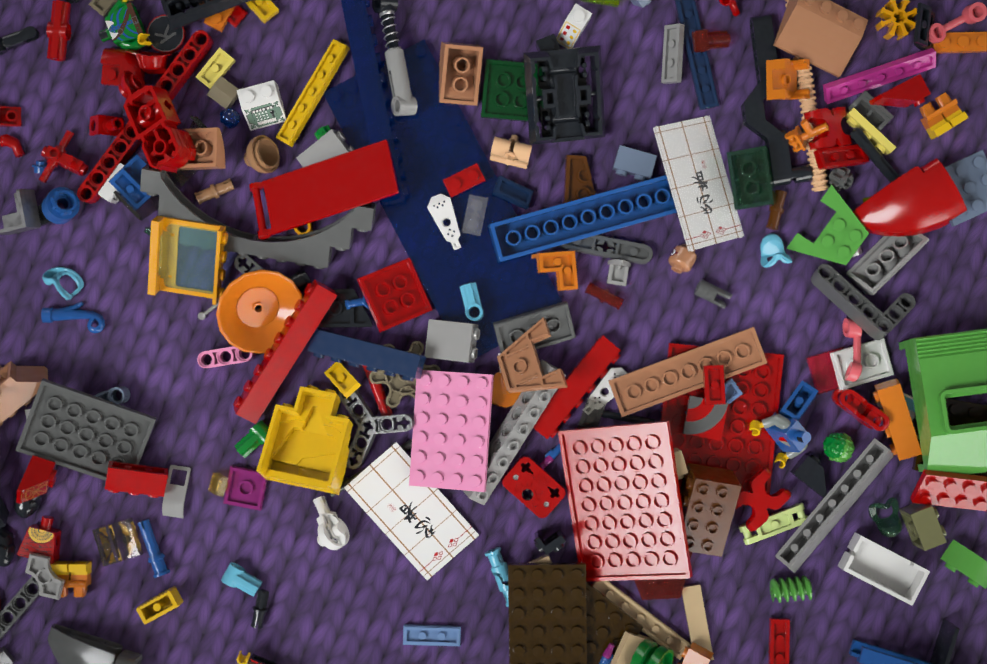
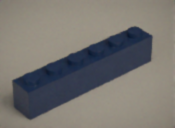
(366, 353)

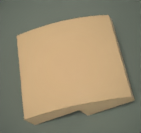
(627, 648)

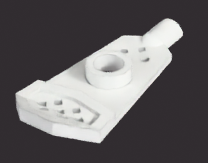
(442, 213)
(605, 384)

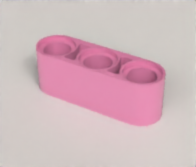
(217, 357)

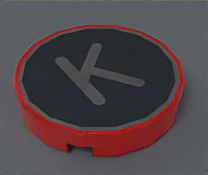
(163, 38)

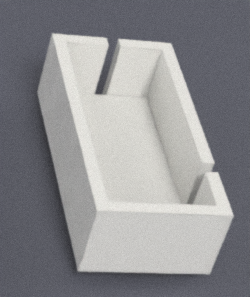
(883, 569)

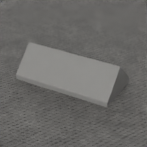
(884, 261)

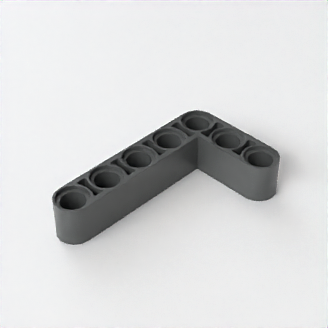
(861, 304)

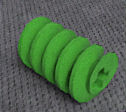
(789, 588)

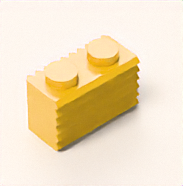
(159, 605)

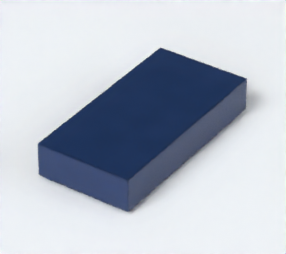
(512, 192)

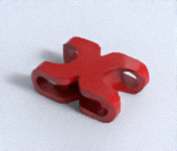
(834, 136)
(860, 409)
(760, 500)

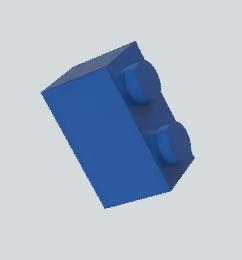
(799, 401)

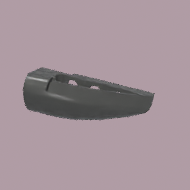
(82, 648)

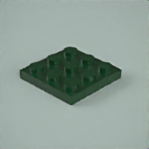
(506, 91)

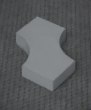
(49, 583)

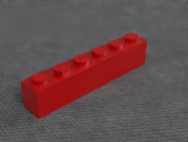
(578, 382)

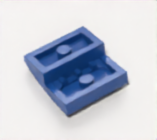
(128, 182)

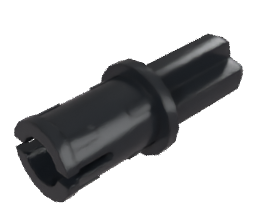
(260, 608)

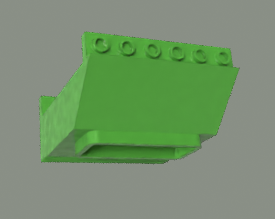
(940, 370)

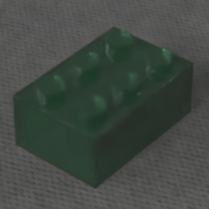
(751, 178)

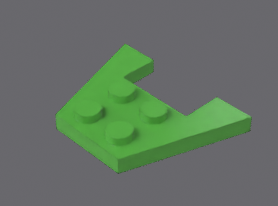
(839, 237)

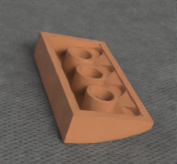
(209, 149)

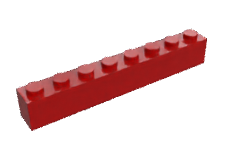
(285, 351)

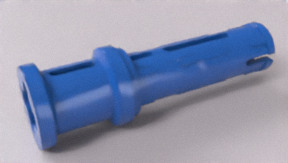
(156, 558)

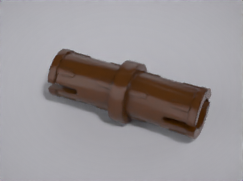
(776, 210)

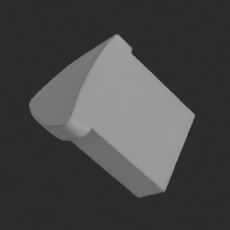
(618, 272)

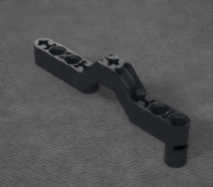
(754, 113)

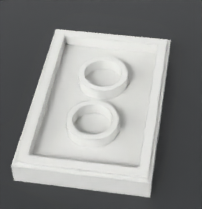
(874, 362)

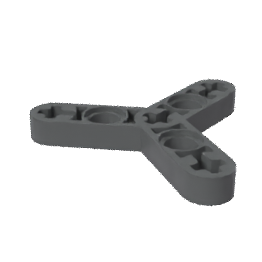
(376, 422)

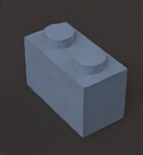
(634, 163)

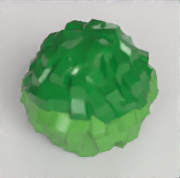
(838, 447)

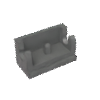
(875, 114)

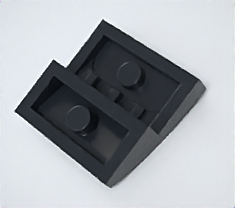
(924, 18)

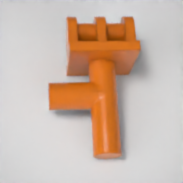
(799, 139)

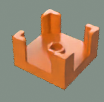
(782, 79)

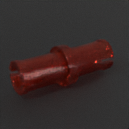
(604, 295)

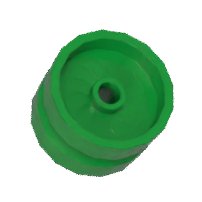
(650, 653)

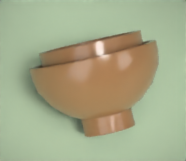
(262, 154)

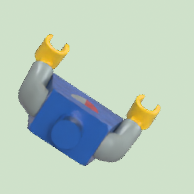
(786, 433)

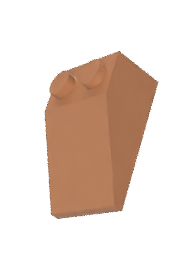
(459, 73)

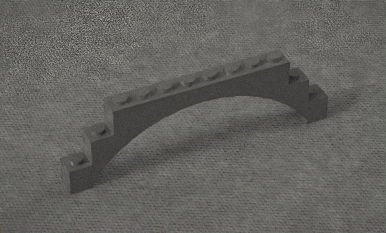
(303, 249)

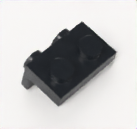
(553, 542)

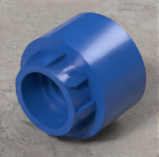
(54, 212)

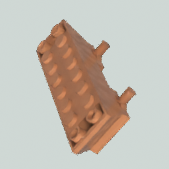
(18, 387)

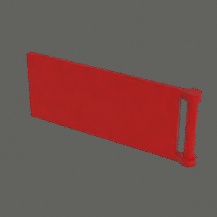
(325, 188)

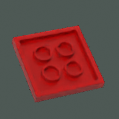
(394, 294)

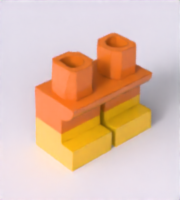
(944, 118)
(76, 576)

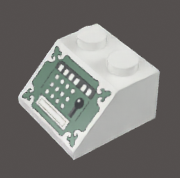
(262, 105)

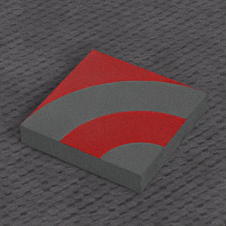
(704, 420)

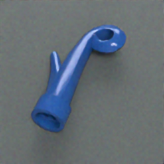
(49, 315)

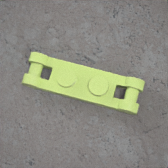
(776, 524)

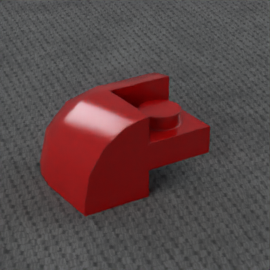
(115, 63)

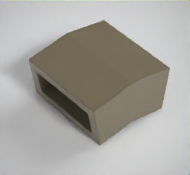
(223, 93)

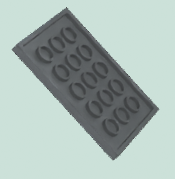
(83, 430)

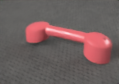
(971, 14)
(852, 330)

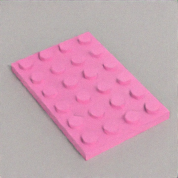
(451, 430)

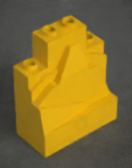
(307, 442)

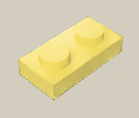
(215, 67)

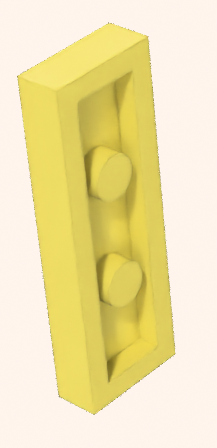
(856, 120)

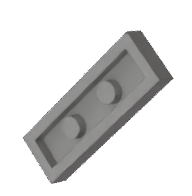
(672, 53)

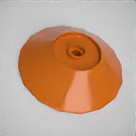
(251, 328)

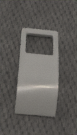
(175, 495)

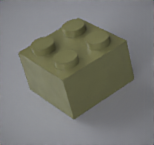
(923, 525)

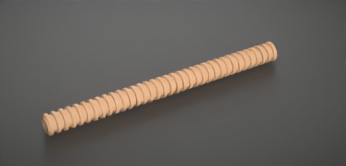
(805, 82)

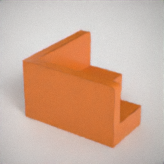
(563, 264)

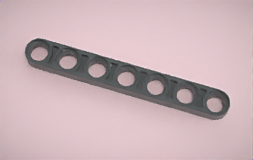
(16, 611)

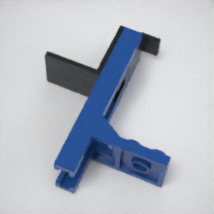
(942, 652)

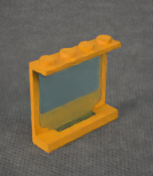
(187, 257)

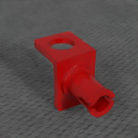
(105, 125)

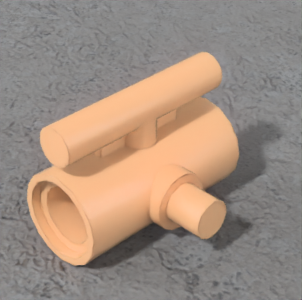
(510, 152)

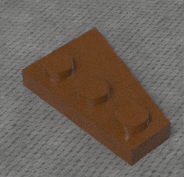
(577, 179)

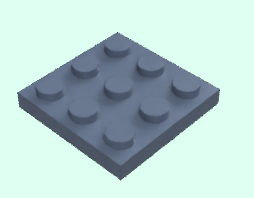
(971, 181)

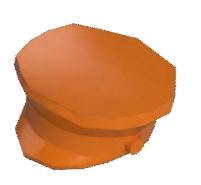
(500, 395)

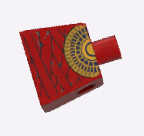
(42, 540)

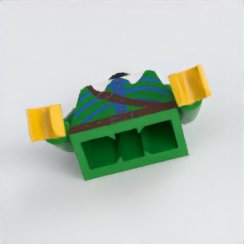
(125, 27)

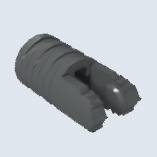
(709, 291)

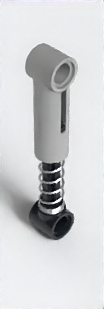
(403, 102)

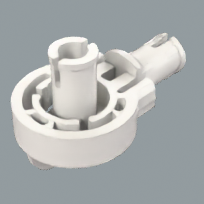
(330, 526)

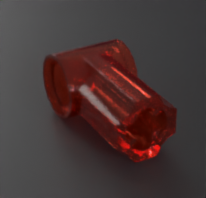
(705, 40)

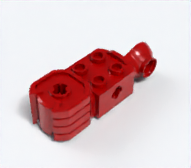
(156, 124)

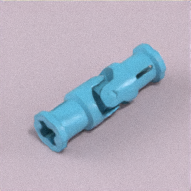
(499, 570)

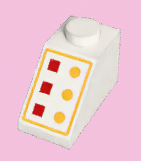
(573, 26)

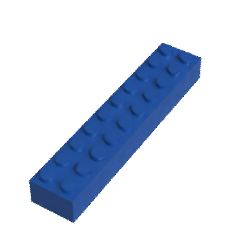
(582, 218)

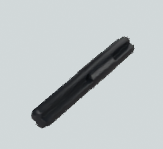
(874, 154)

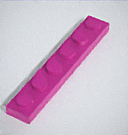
(879, 75)

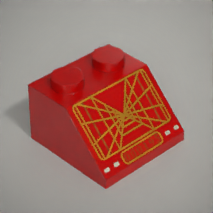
(36, 479)

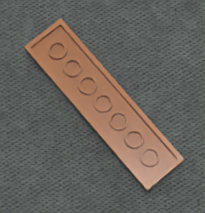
(685, 371)

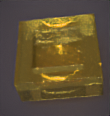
(218, 484)

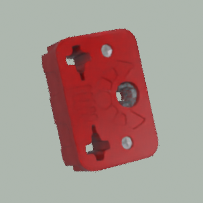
(538, 480)

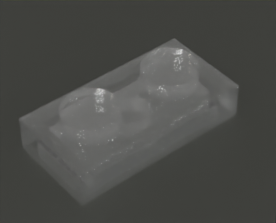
(475, 215)

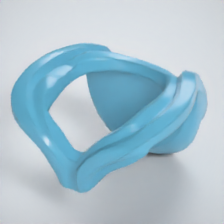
(773, 246)
(53, 276)

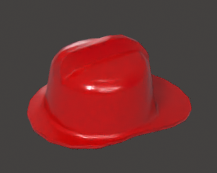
(151, 62)

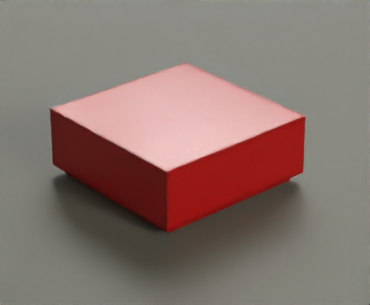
(237, 16)

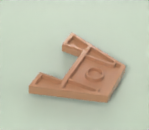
(522, 366)

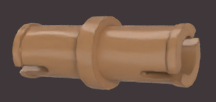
(214, 191)

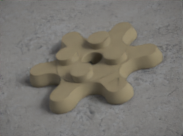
(396, 385)

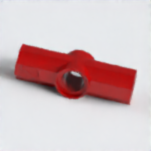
(58, 30)

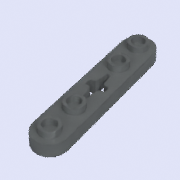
(624, 250)

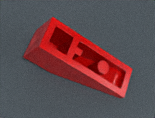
(904, 94)

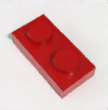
(464, 180)
(714, 385)

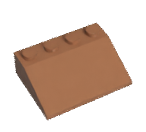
(820, 33)

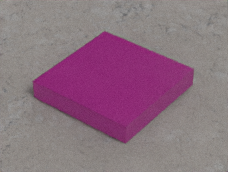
(245, 488)

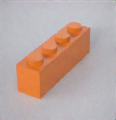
(900, 427)

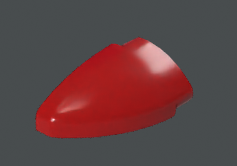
(913, 203)

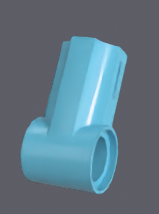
(471, 299)
(237, 577)

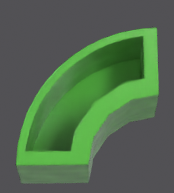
(966, 562)

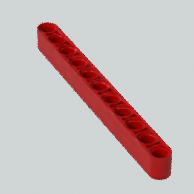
(124, 136)

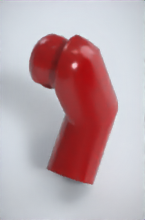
(12, 142)

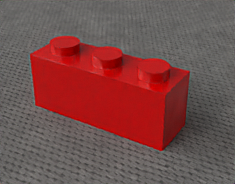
(136, 479)

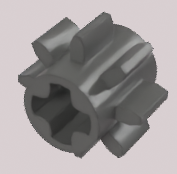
(841, 178)

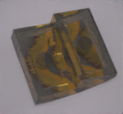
(117, 542)

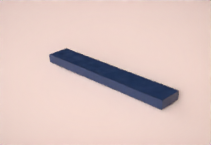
(698, 61)

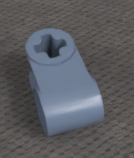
(110, 395)

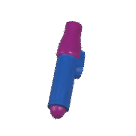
(550, 456)
(607, 654)

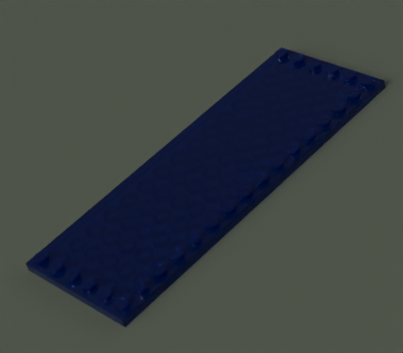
(432, 148)

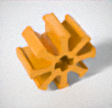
(890, 20)

